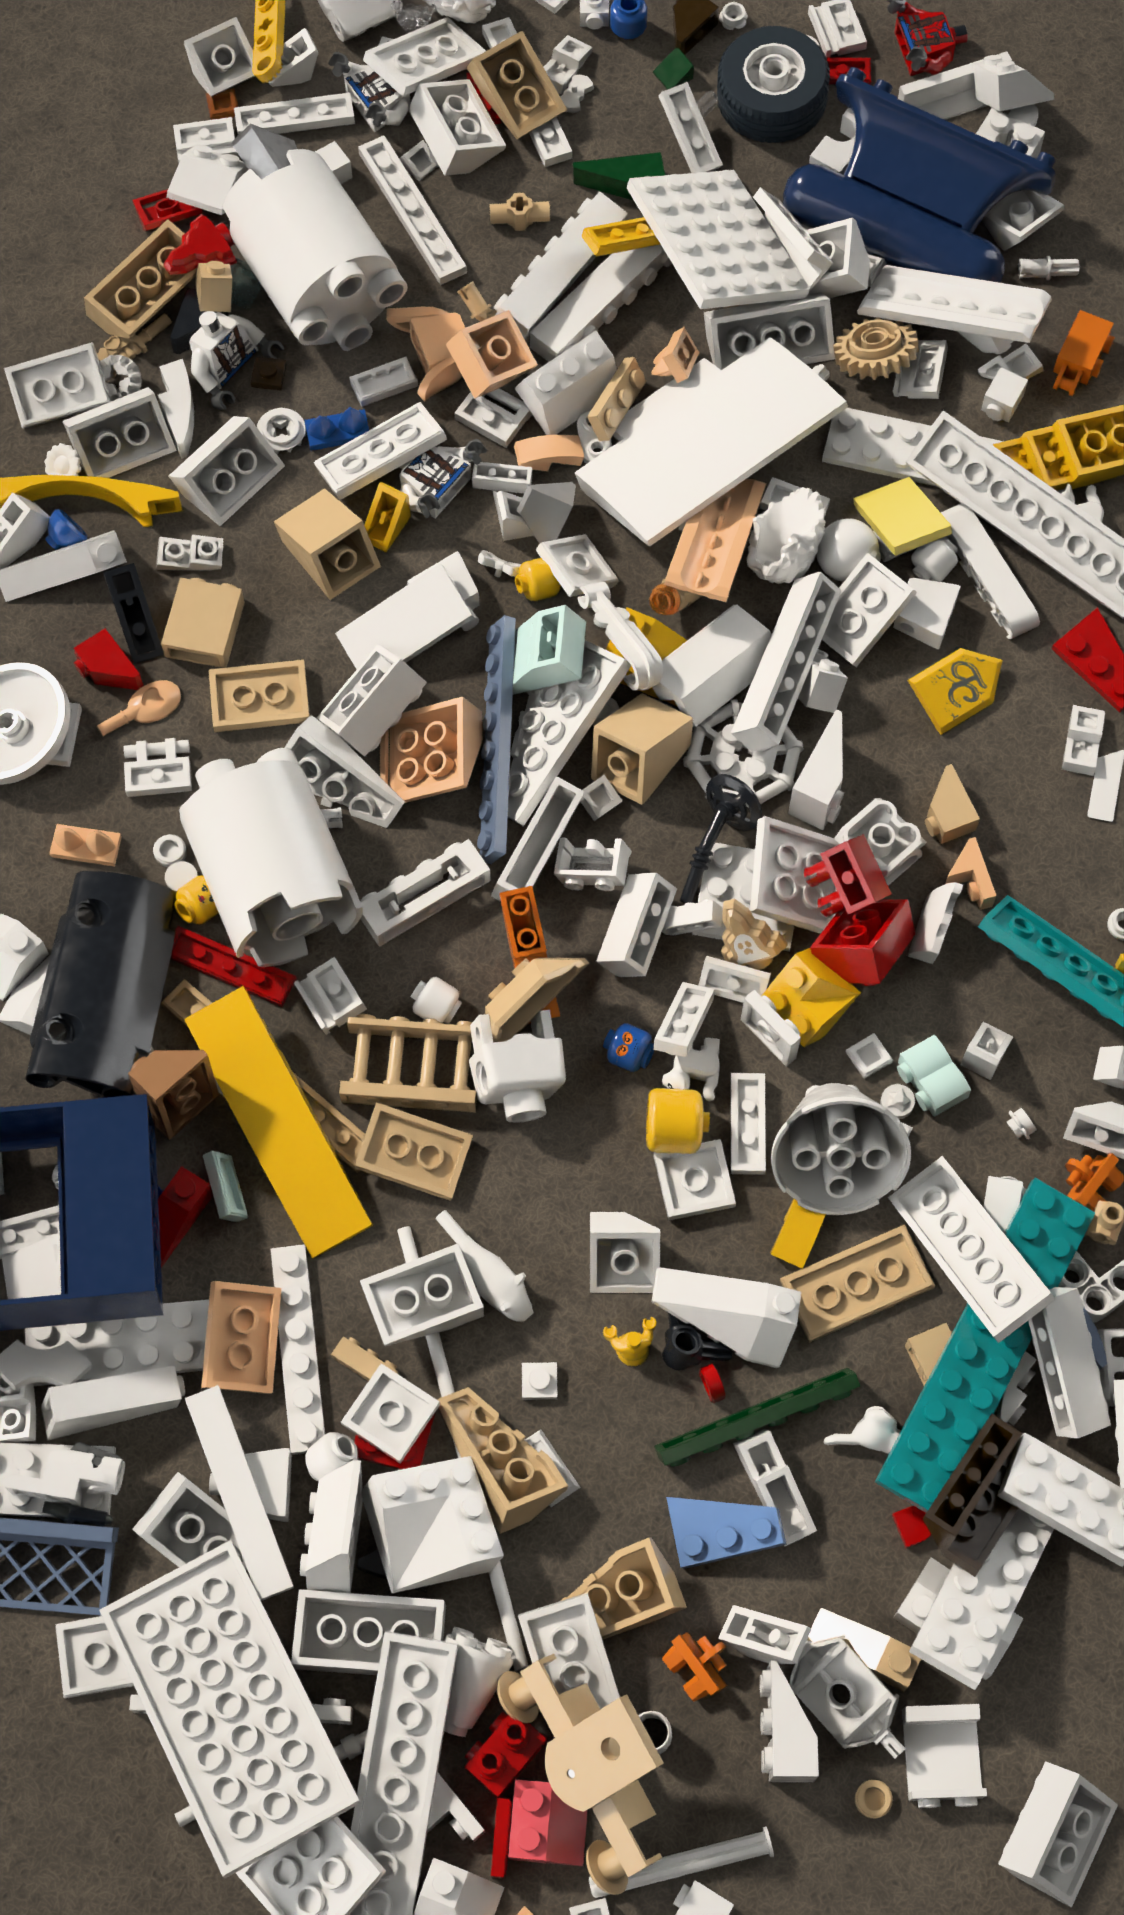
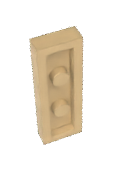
(616, 399)

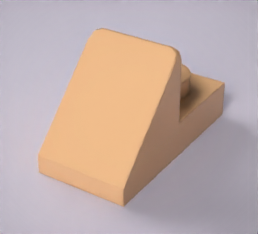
(972, 868)

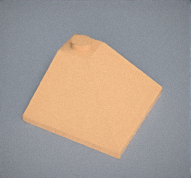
(432, 749)

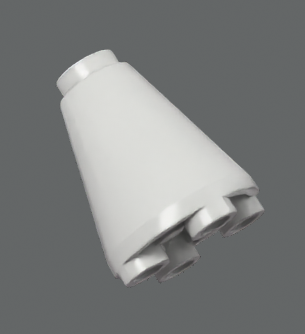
(474, 1678)

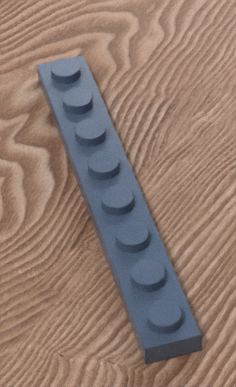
(497, 743)

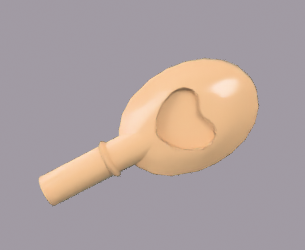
(146, 705)

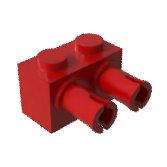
(853, 874)
(504, 1753)

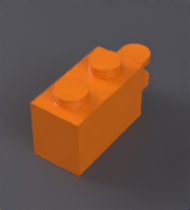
(1082, 351)

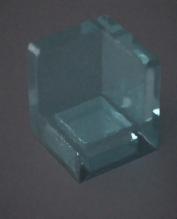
(244, 285)

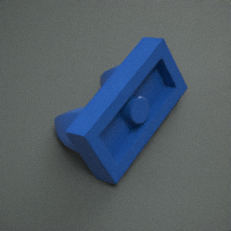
(336, 429)

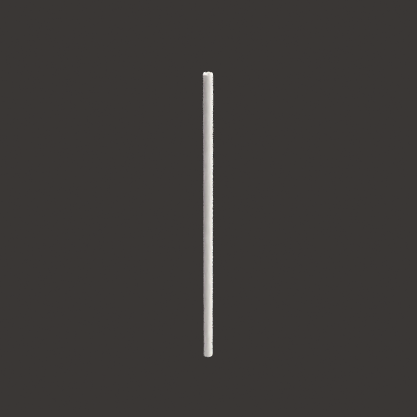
(446, 1387)

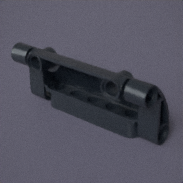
(103, 984)

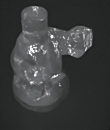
(413, 16)

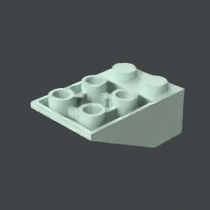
(548, 649)

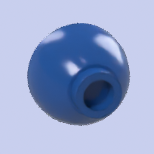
(63, 530)

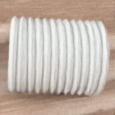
(653, 1714)

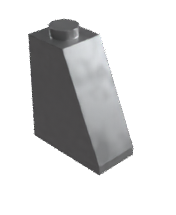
(263, 150)

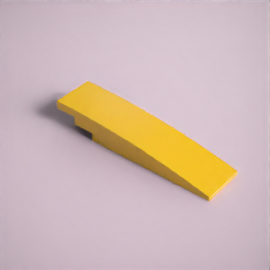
(1073, 449)
(279, 1122)

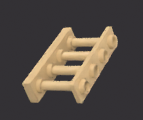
(392, 1091)

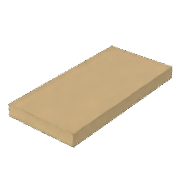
(858, 1282)

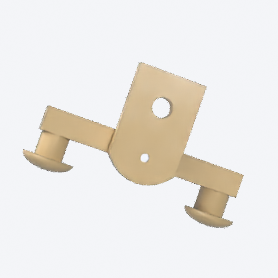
(591, 1764)

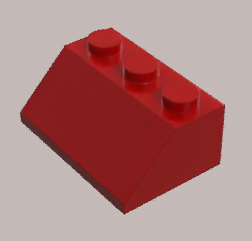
(867, 941)

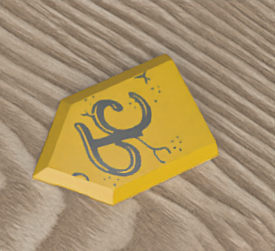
(957, 687)

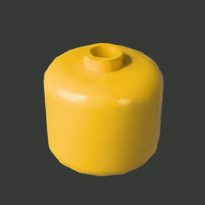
(675, 1121)

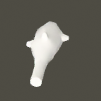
(491, 1275)

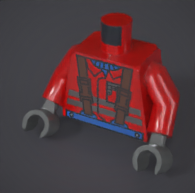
(925, 37)

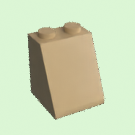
(328, 542)
(639, 746)

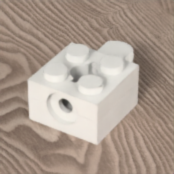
(1015, 126)

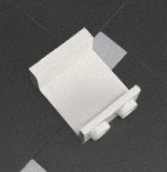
(942, 1754)

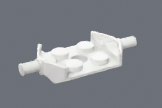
(870, 1706)

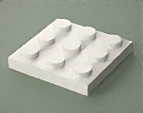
(730, 878)
(779, 878)
(315, 1873)

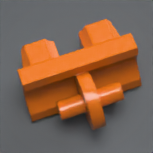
(1088, 1176)
(686, 1652)

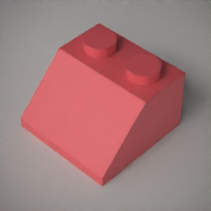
(545, 1826)

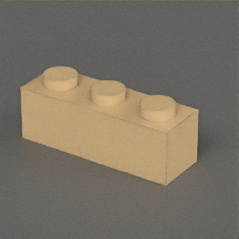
(357, 1359)

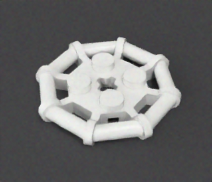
(726, 762)

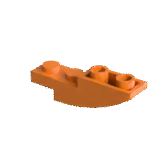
(525, 930)

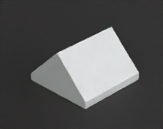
(220, 57)
(1020, 216)

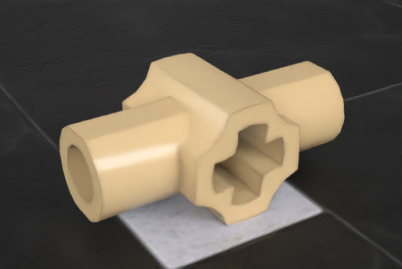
(519, 212)
(1106, 1222)

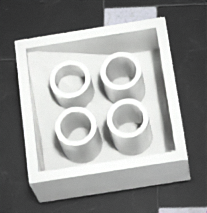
(431, 1524)

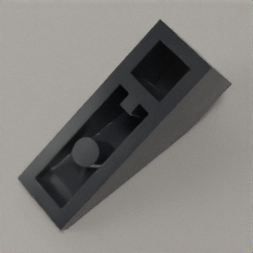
(133, 613)

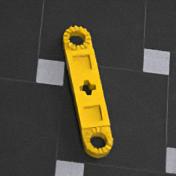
(268, 39)

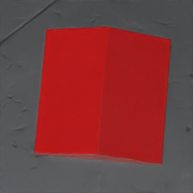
(163, 210)

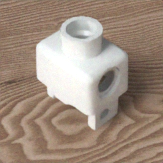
(517, 1070)

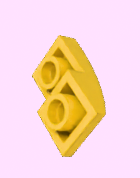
(797, 1235)

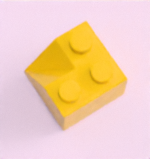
(810, 996)

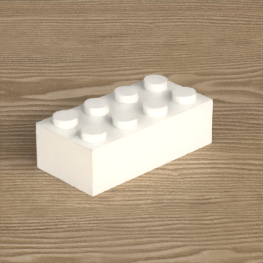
(348, 1629)

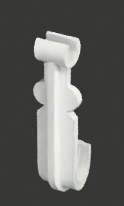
(625, 637)

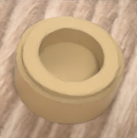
(873, 1799)

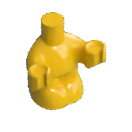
(633, 1346)

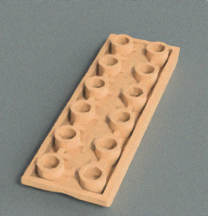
(715, 542)

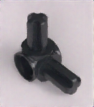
(696, 1348)

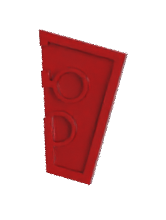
(1095, 656)

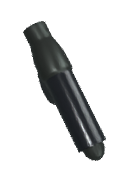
(76, 1514)

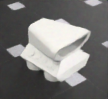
(891, 839)

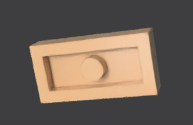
(677, 357)
(85, 845)

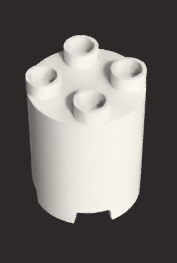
(313, 251)
(268, 856)

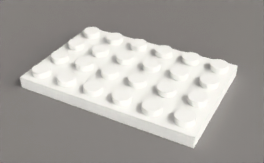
(717, 239)

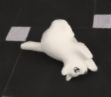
(874, 1431)

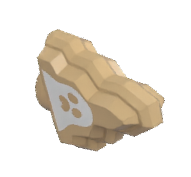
(748, 939)

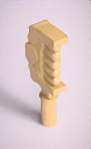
(134, 345)

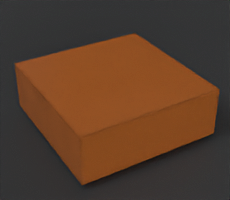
(222, 104)

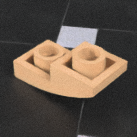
(543, 450)

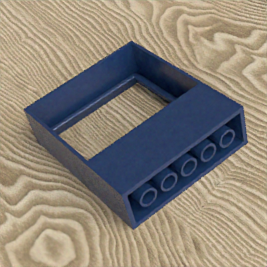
(104, 1209)

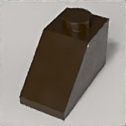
(693, 22)

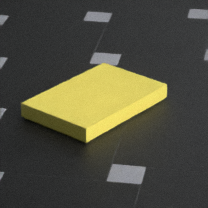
(902, 516)

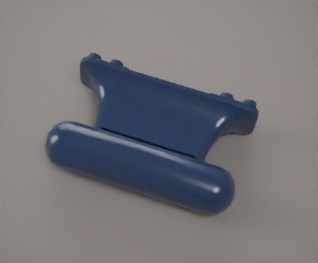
(916, 184)

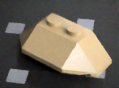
(529, 993)

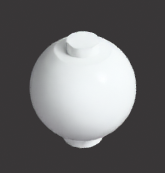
(845, 546)

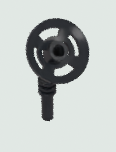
(724, 812)

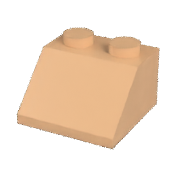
(491, 353)

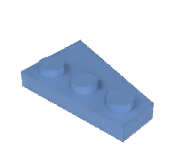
(722, 1530)

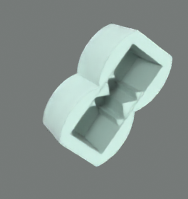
(933, 1076)

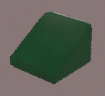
(674, 70)

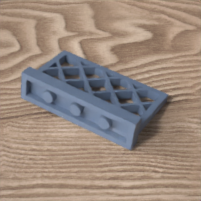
(58, 1534)

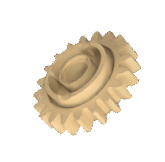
(876, 348)

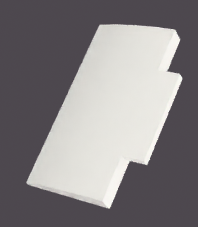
(706, 437)

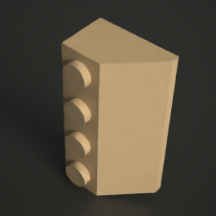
(138, 285)

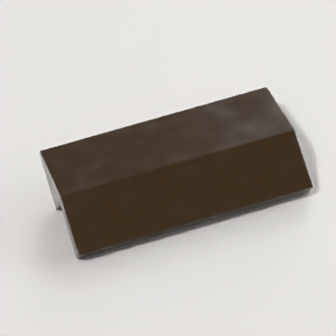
(967, 1511)

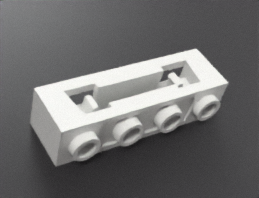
(466, 874)

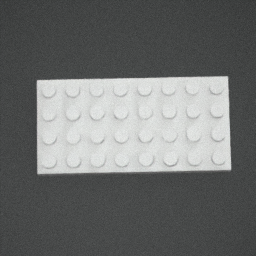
(229, 1709)

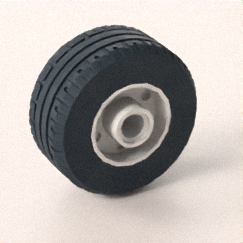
(773, 84)

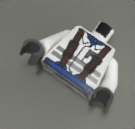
(370, 93)
(222, 349)
(438, 476)

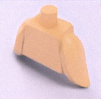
(430, 331)

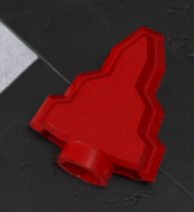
(201, 245)

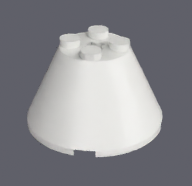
(840, 1151)

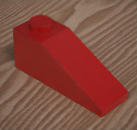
(179, 1208)

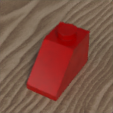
(106, 662)

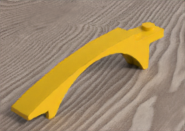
(135, 498)

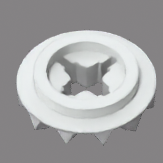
(123, 366)
(280, 418)

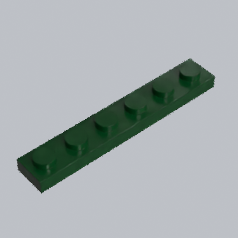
(744, 1422)

